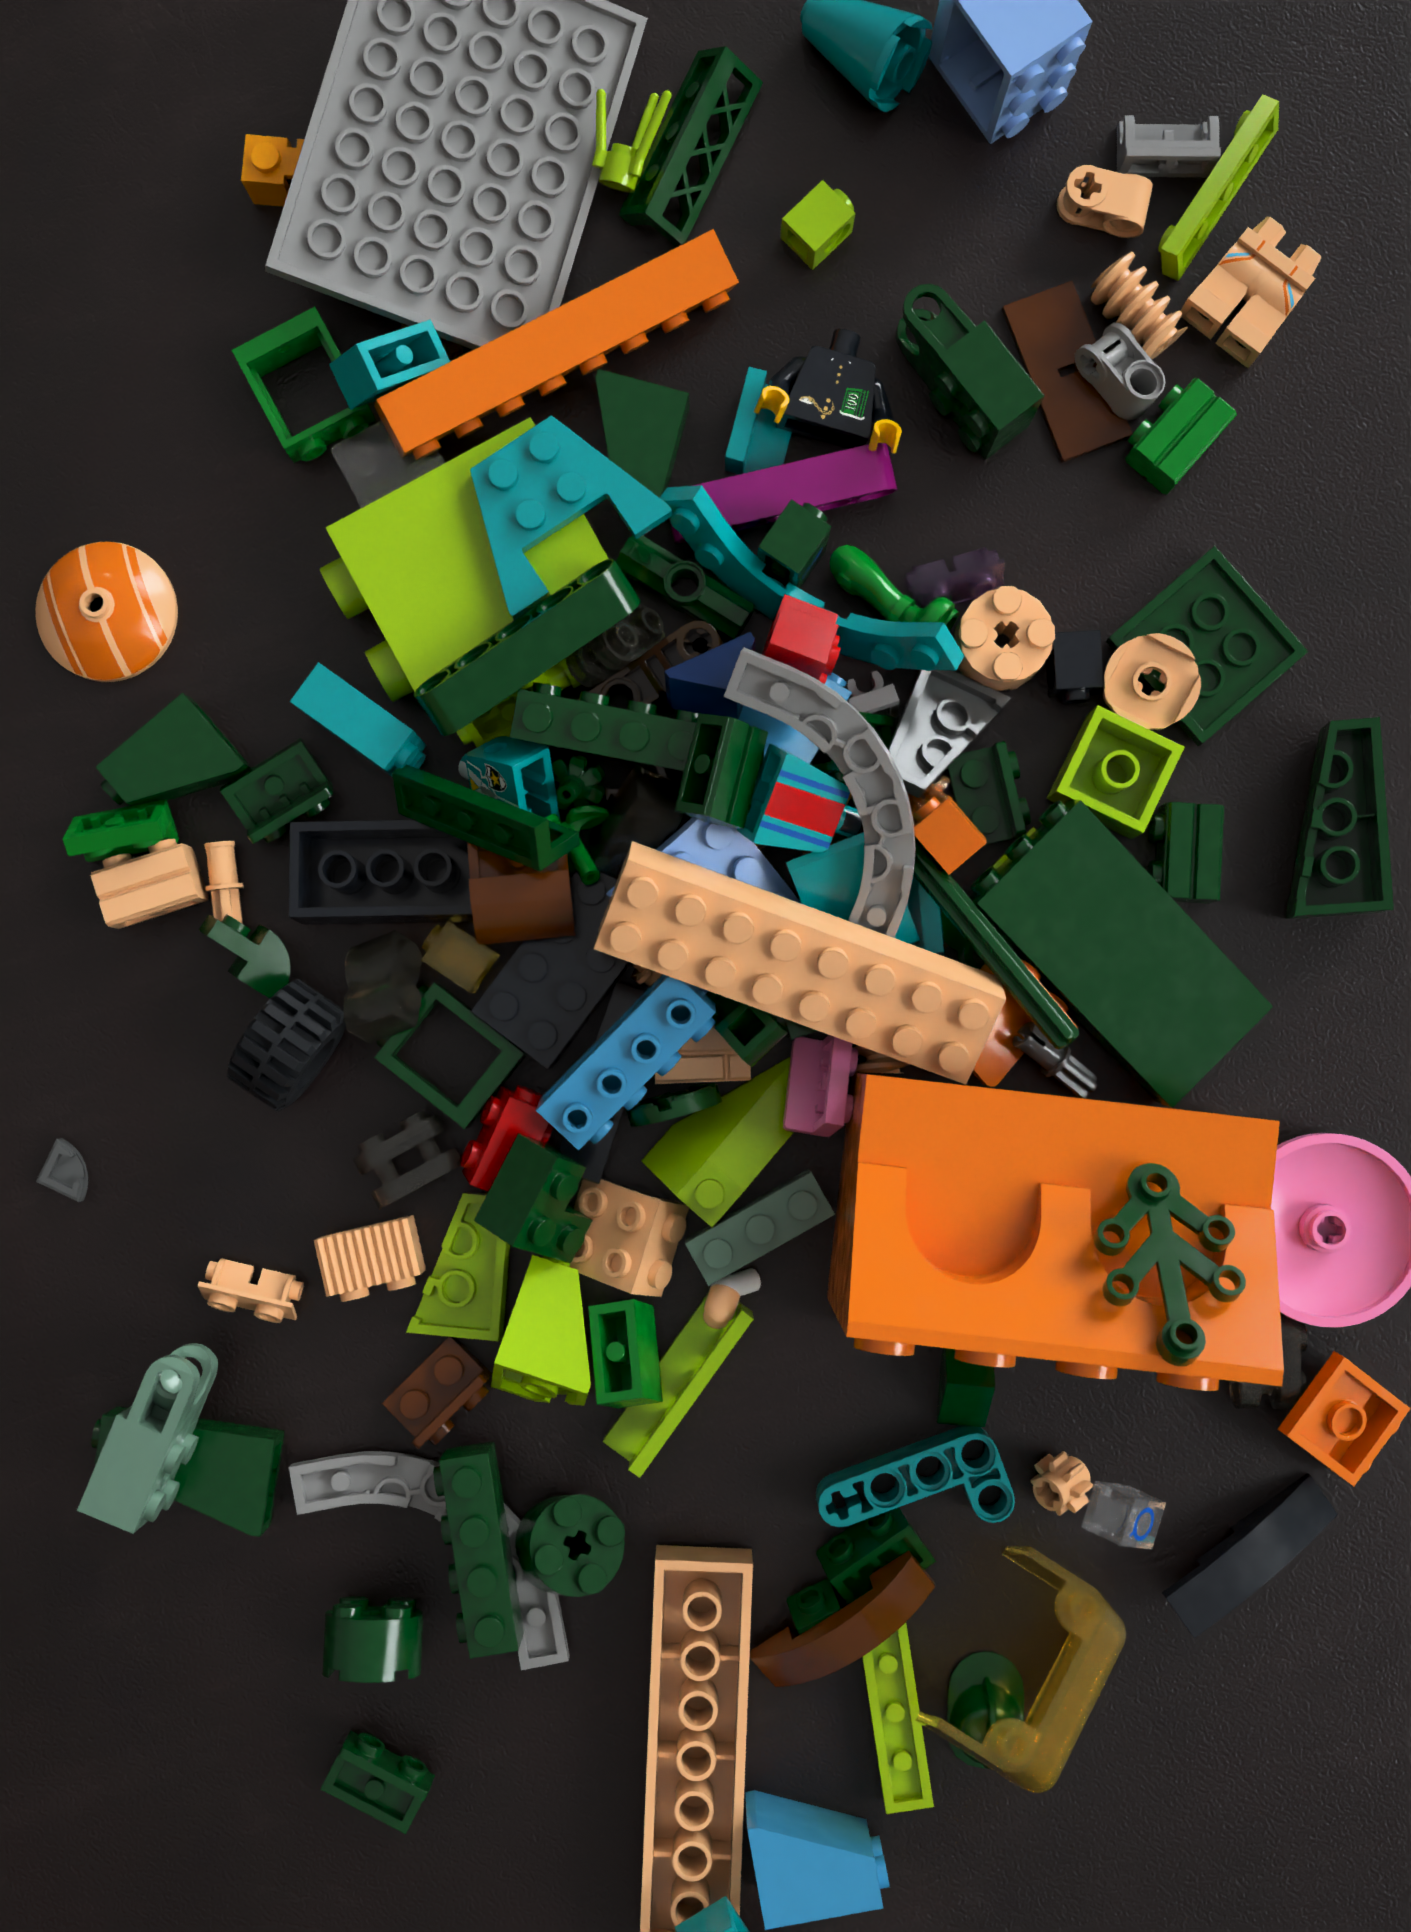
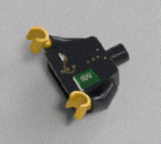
(832, 397)

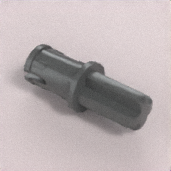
(1055, 1062)

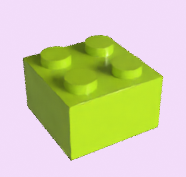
(1117, 771)

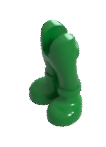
(864, 578)

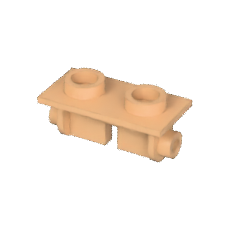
(232, 1289)

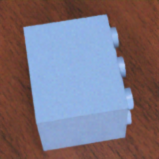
(1008, 57)

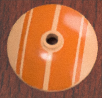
(129, 628)

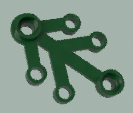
(1168, 1253)

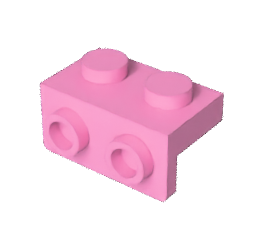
(819, 1085)

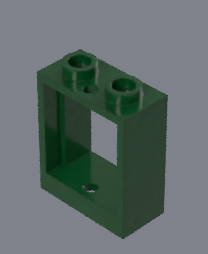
(487, 1085)

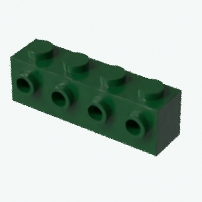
(602, 729)
(481, 1550)

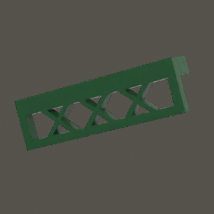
(677, 141)
(481, 819)

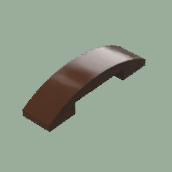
(851, 1631)

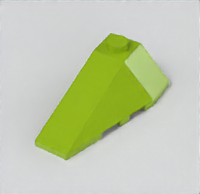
(724, 1147)

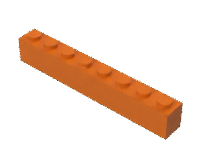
(556, 345)

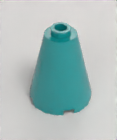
(869, 45)

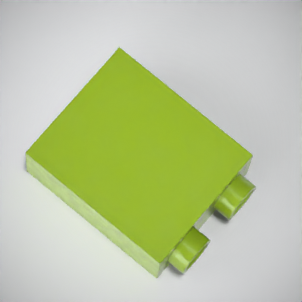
(431, 571)

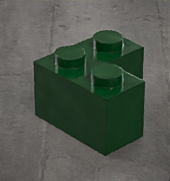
(531, 1201)

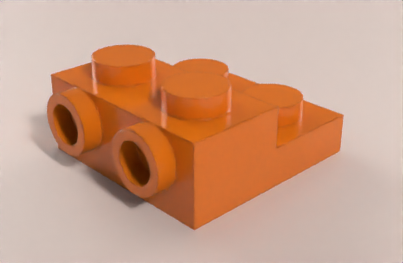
(1344, 1418)

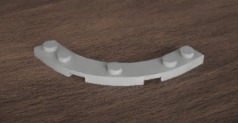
(865, 767)
(409, 1481)

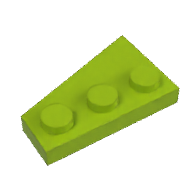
(469, 1281)

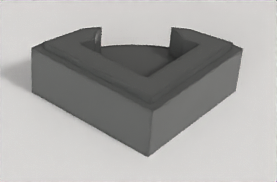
(65, 1171)

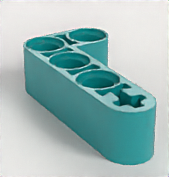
(910, 1486)

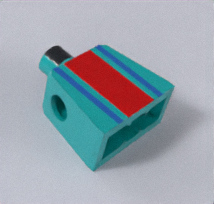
(797, 805)

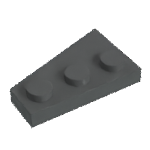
(939, 723)

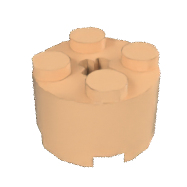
(1019, 618)

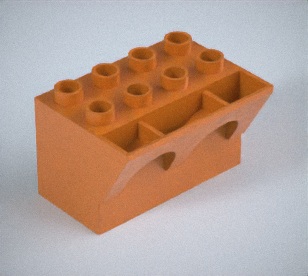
(979, 1219)

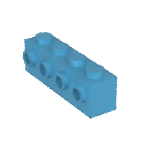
(625, 1059)

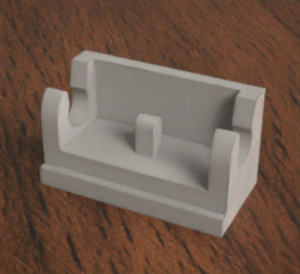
(1167, 148)

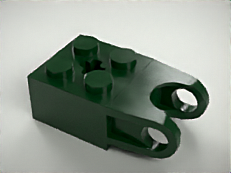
(967, 372)

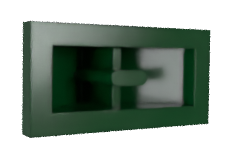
(964, 1391)

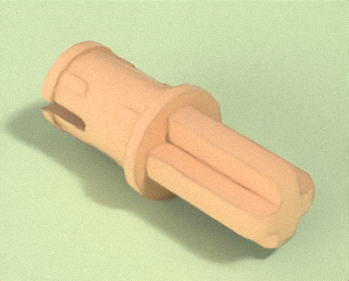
(223, 880)

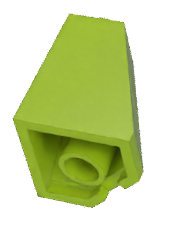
(545, 1337)

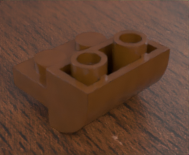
(518, 901)

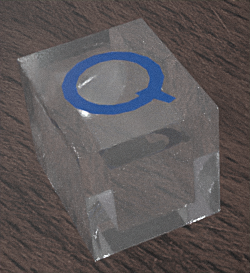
(1123, 1515)

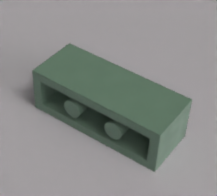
(759, 1227)

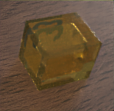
(458, 956)

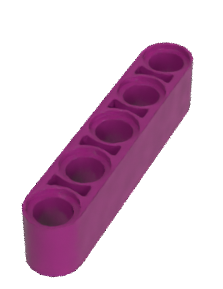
(822, 481)

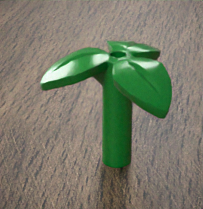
(579, 858)

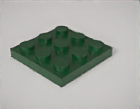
(1230, 634)

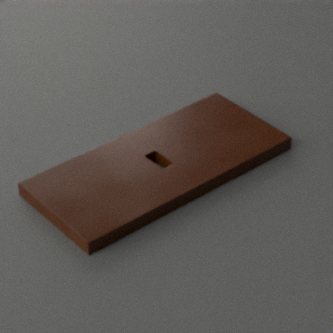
(1047, 334)

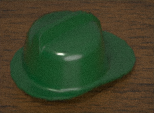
(979, 1694)

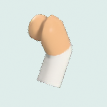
(725, 1295)

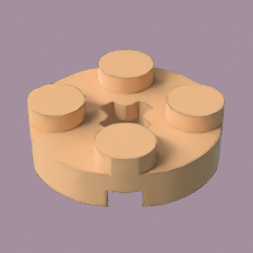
(1178, 674)

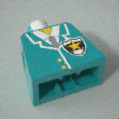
(513, 773)

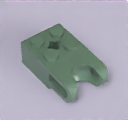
(151, 1441)

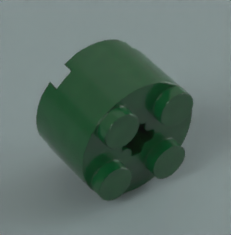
(597, 1543)
(372, 1640)

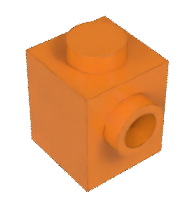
(947, 833)

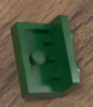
(278, 792)
(378, 1781)

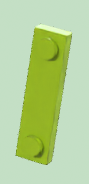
(1250, 140)
(894, 1724)

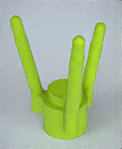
(625, 163)

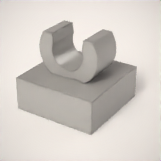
(878, 701)

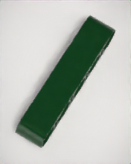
(527, 647)

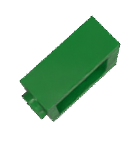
(279, 348)

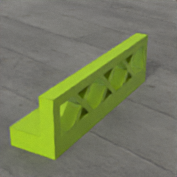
(684, 1374)

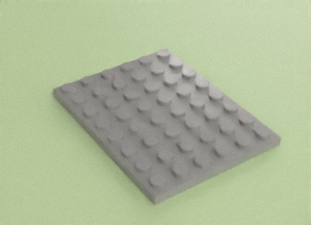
(454, 158)

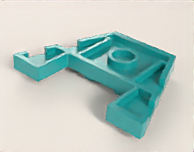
(541, 487)

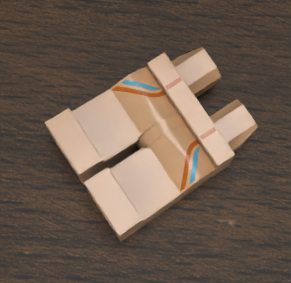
(1261, 278)

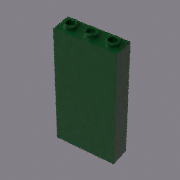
(1118, 951)

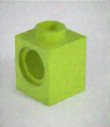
(818, 224)

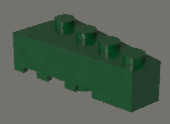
(1344, 830)

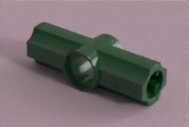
(660, 569)

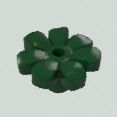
(576, 783)

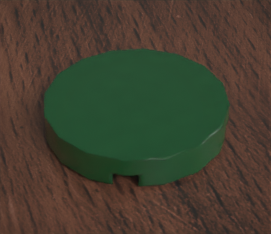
(674, 1105)

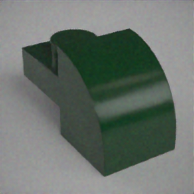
(260, 960)
(746, 1028)

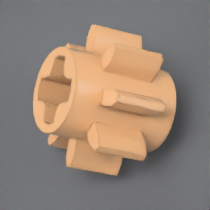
(1061, 1483)

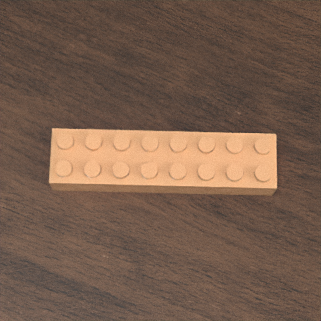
(799, 963)
(696, 1732)

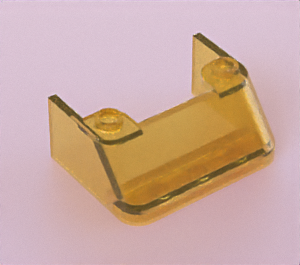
(1038, 1749)

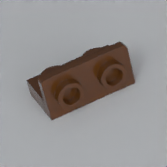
(437, 1391)

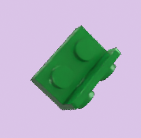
(120, 831)

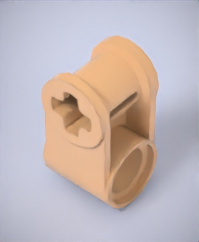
(1109, 203)

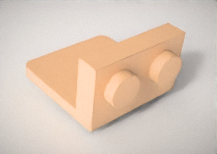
(629, 1237)

